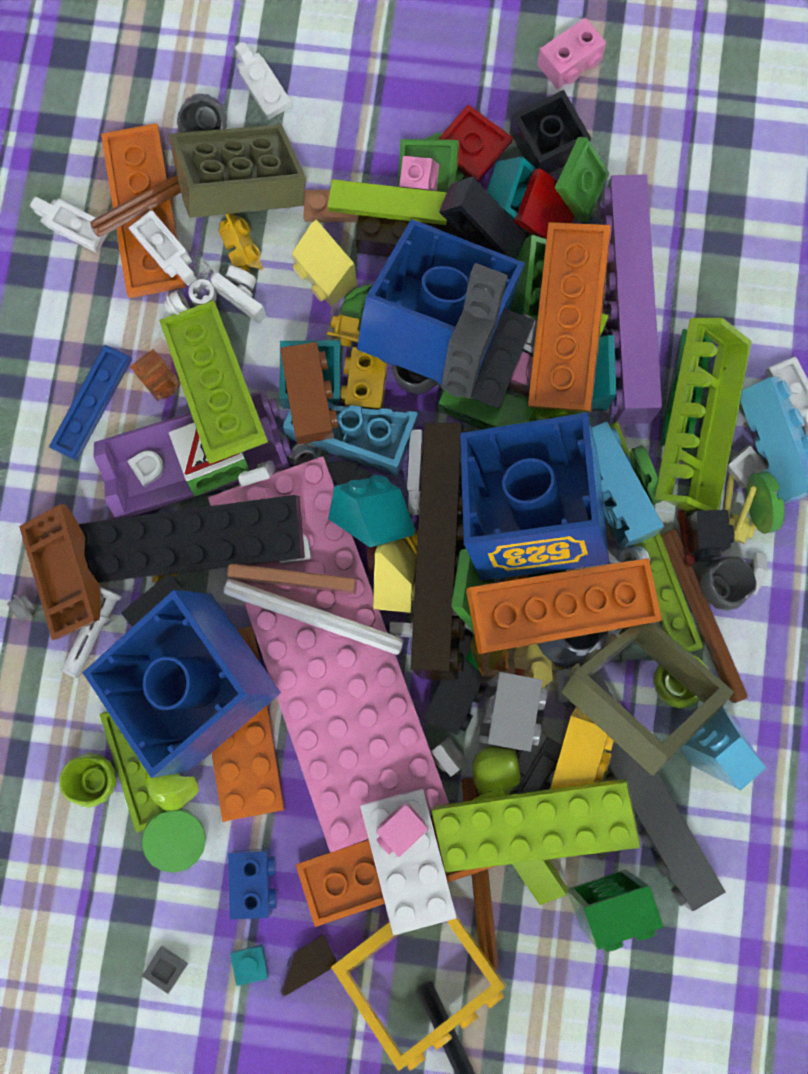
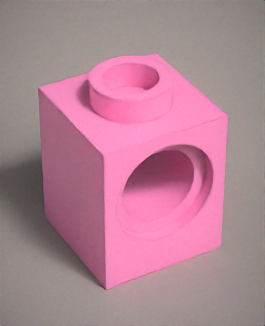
(419, 173)
(401, 829)

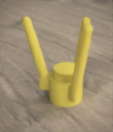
(740, 522)

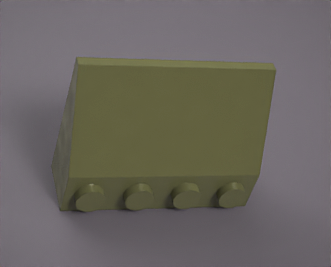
(237, 170)

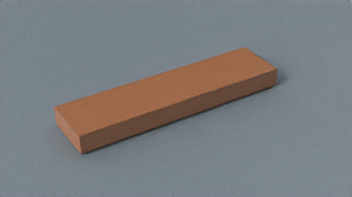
(292, 578)

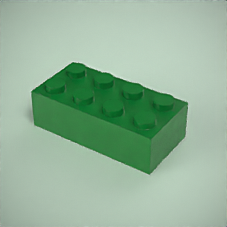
(615, 910)

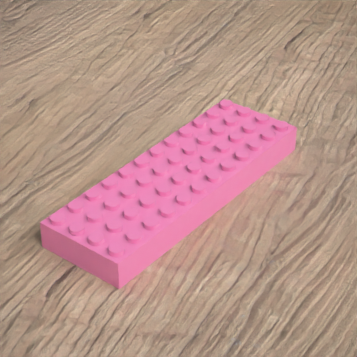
(337, 695)

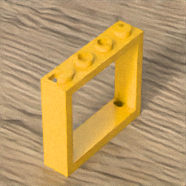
(440, 1035)

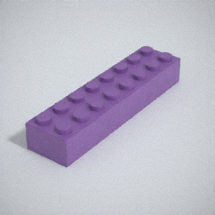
(631, 299)

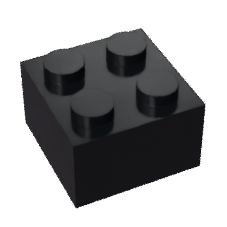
(547, 131)

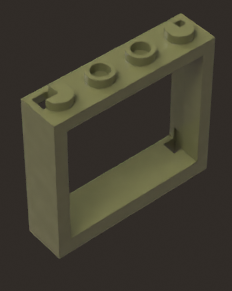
(618, 722)

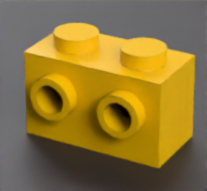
(365, 380)

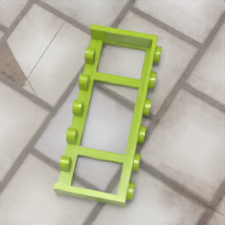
(719, 420)

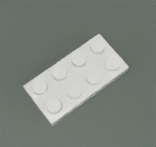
(416, 881)

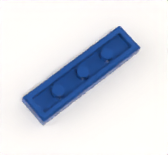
(90, 402)

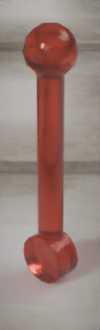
(688, 559)

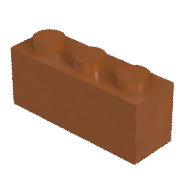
(308, 393)

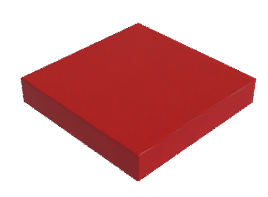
(479, 142)
(542, 205)

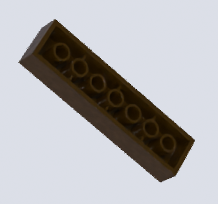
(440, 541)

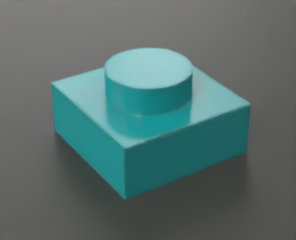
(249, 965)

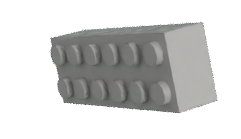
(512, 711)

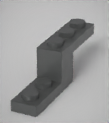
(473, 330)

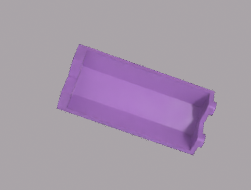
(124, 490)

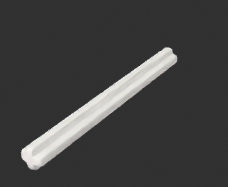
(313, 616)

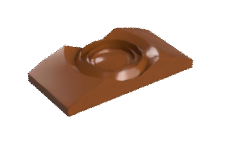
(61, 572)

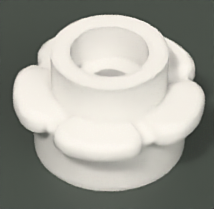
(176, 302)

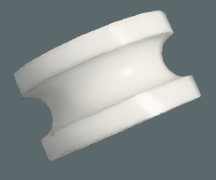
(198, 286)
(635, 551)

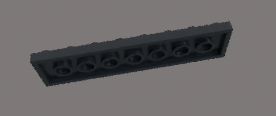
(195, 539)

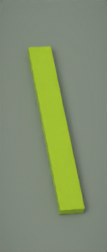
(673, 607)

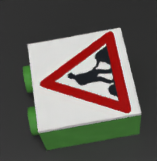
(195, 466)

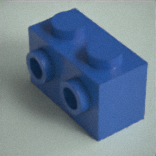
(251, 884)

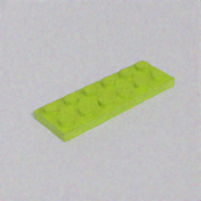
(212, 382)
(536, 826)

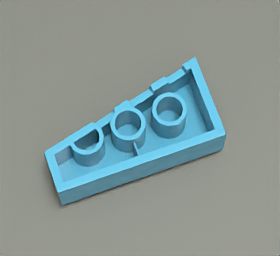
(780, 435)
(367, 436)
(624, 498)
(724, 751)

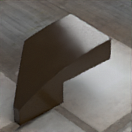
(307, 964)

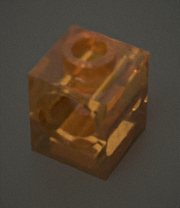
(156, 375)

